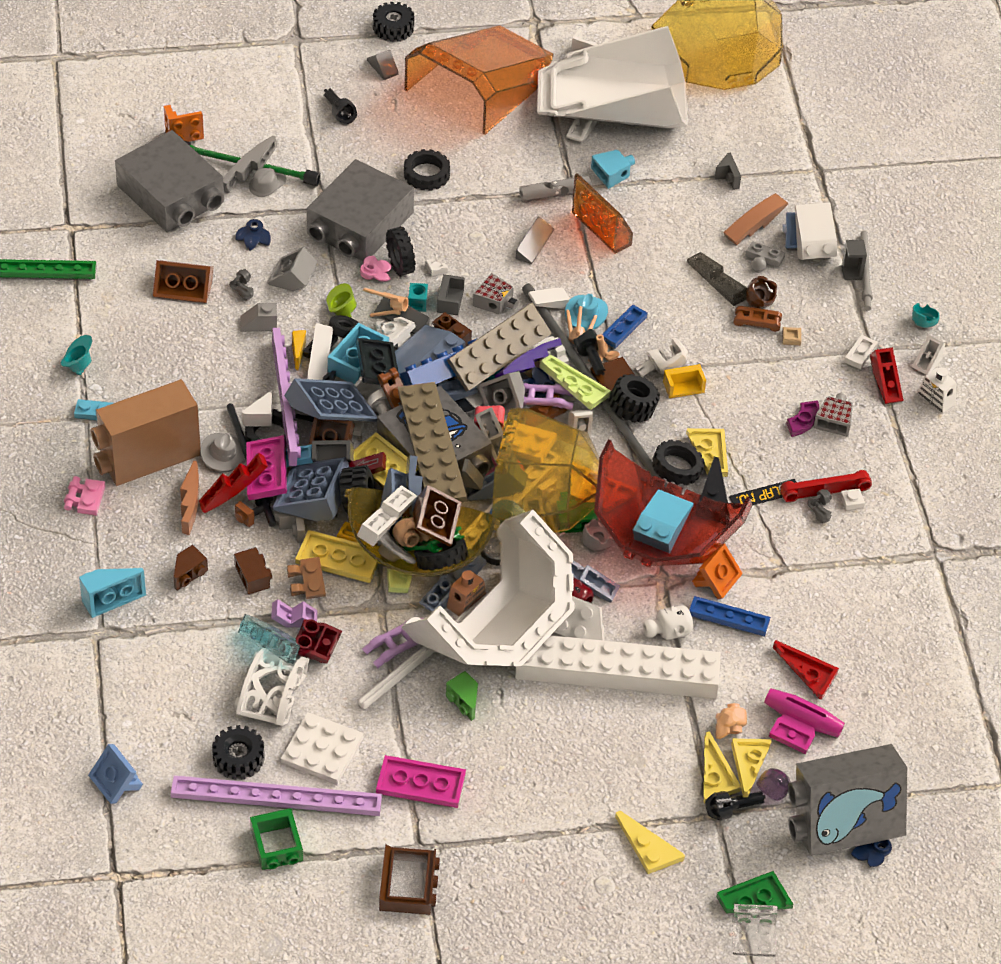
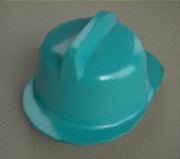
(78, 355)

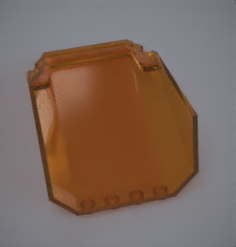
(492, 59)

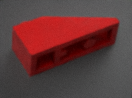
(886, 375)

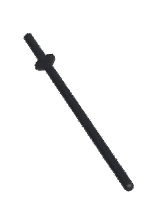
(262, 504)

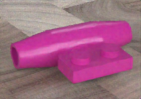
(800, 720)

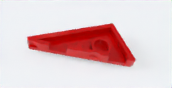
(811, 670)

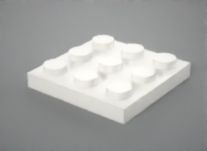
(322, 748)

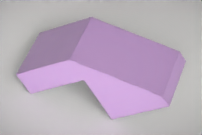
(292, 616)

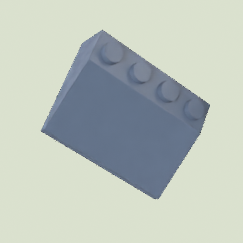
(425, 344)
(329, 400)
(313, 490)

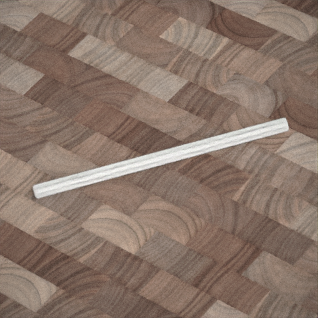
(403, 669)

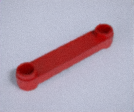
(794, 490)

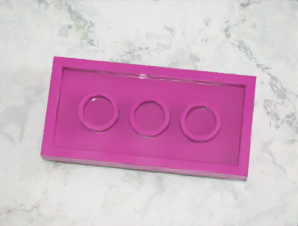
(273, 478)
(421, 781)

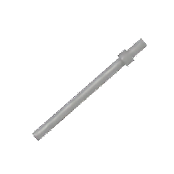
(867, 294)

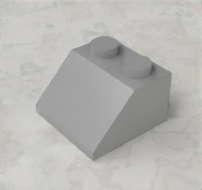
(293, 270)
(504, 391)

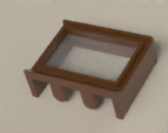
(408, 880)

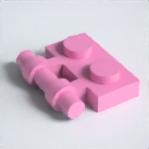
(90, 497)

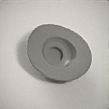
(221, 452)
(393, 550)

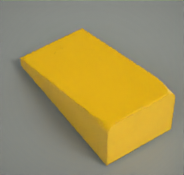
(298, 346)

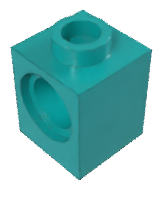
(418, 296)

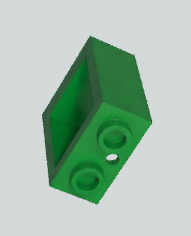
(271, 822)

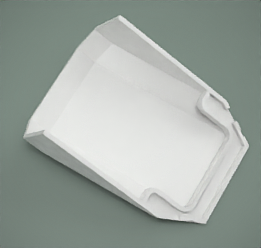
(618, 82)

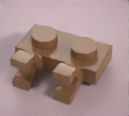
(312, 578)

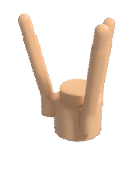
(398, 303)
(577, 331)

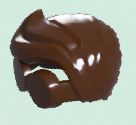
(758, 293)

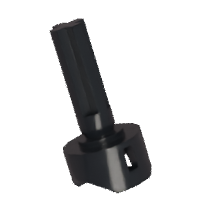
(341, 107)
(587, 346)
(727, 804)

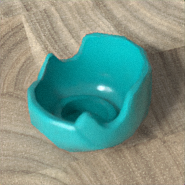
(925, 316)

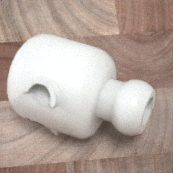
(670, 623)

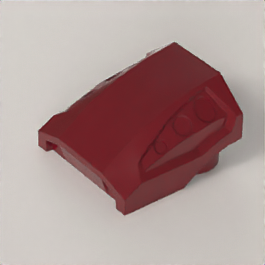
(317, 640)

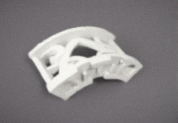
(262, 665)

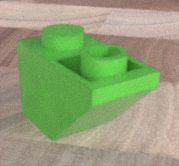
(463, 692)

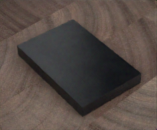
(375, 358)

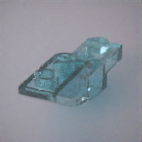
(269, 637)

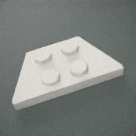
(583, 622)

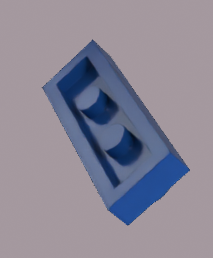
(624, 326)

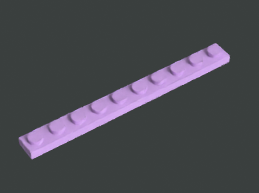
(288, 413)
(276, 795)

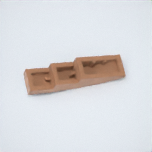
(756, 217)
(190, 498)

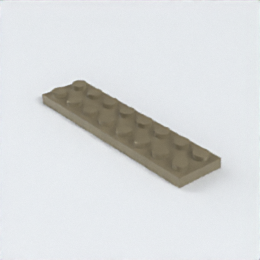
(431, 439)

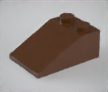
(331, 430)
(436, 514)

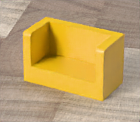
(684, 381)

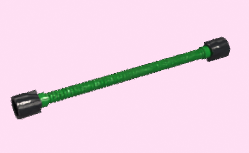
(308, 177)

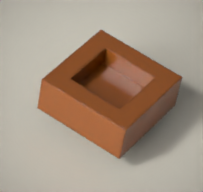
(244, 514)

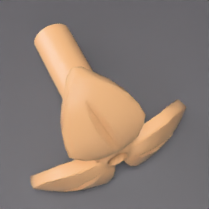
(603, 348)

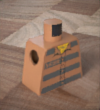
(465, 592)

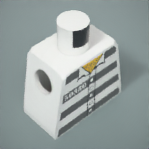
(939, 389)

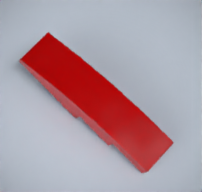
(228, 487)

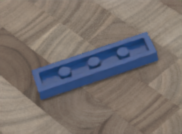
(729, 616)

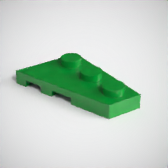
(757, 891)

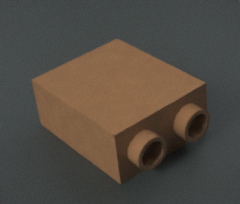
(146, 433)

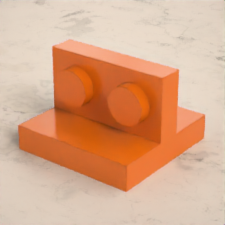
(718, 572)

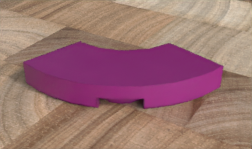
(804, 419)

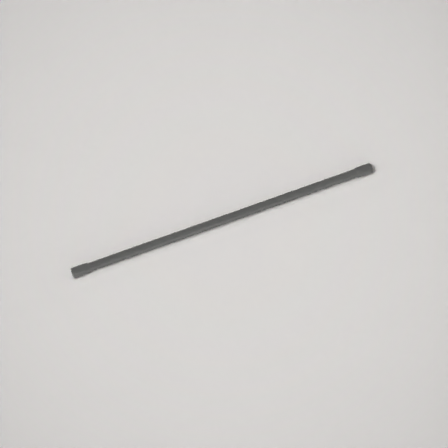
(580, 365)

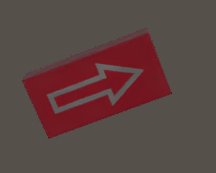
(375, 462)

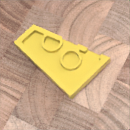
(710, 444)

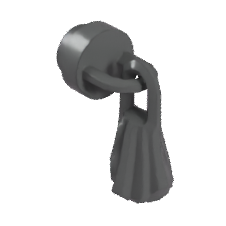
(244, 291)
(822, 514)

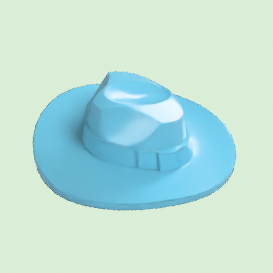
(590, 307)

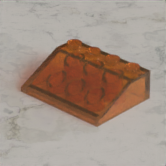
(600, 216)

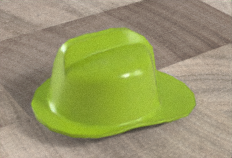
(341, 300)

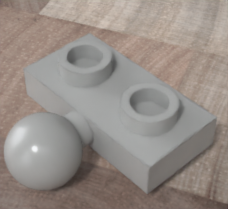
(764, 255)

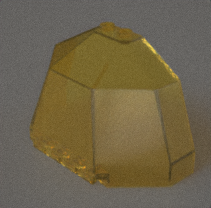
(725, 40)
(544, 470)

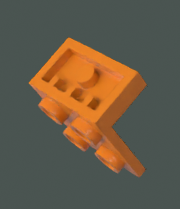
(186, 126)

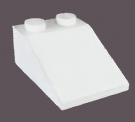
(815, 231)

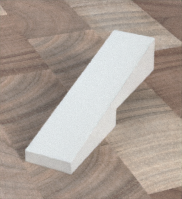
(386, 516)

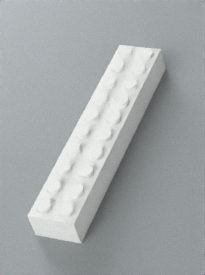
(624, 667)

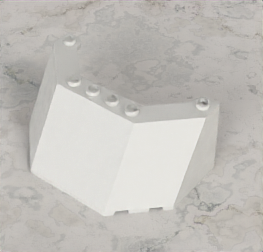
(518, 611)

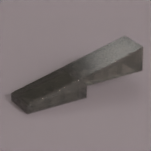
(714, 274)

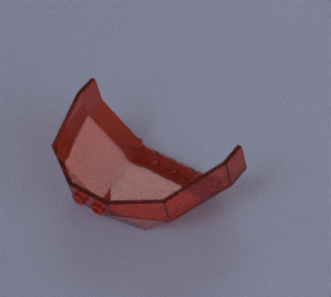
(627, 489)

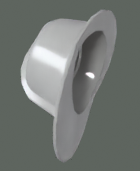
(266, 182)

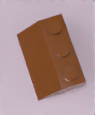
(182, 281)

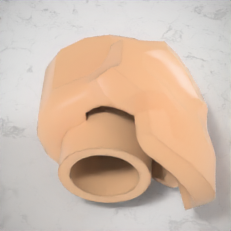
(406, 534)
(730, 720)

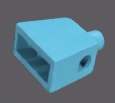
(612, 167)

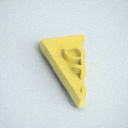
(749, 757)
(717, 771)
(649, 847)

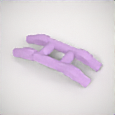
(549, 400)
(393, 648)

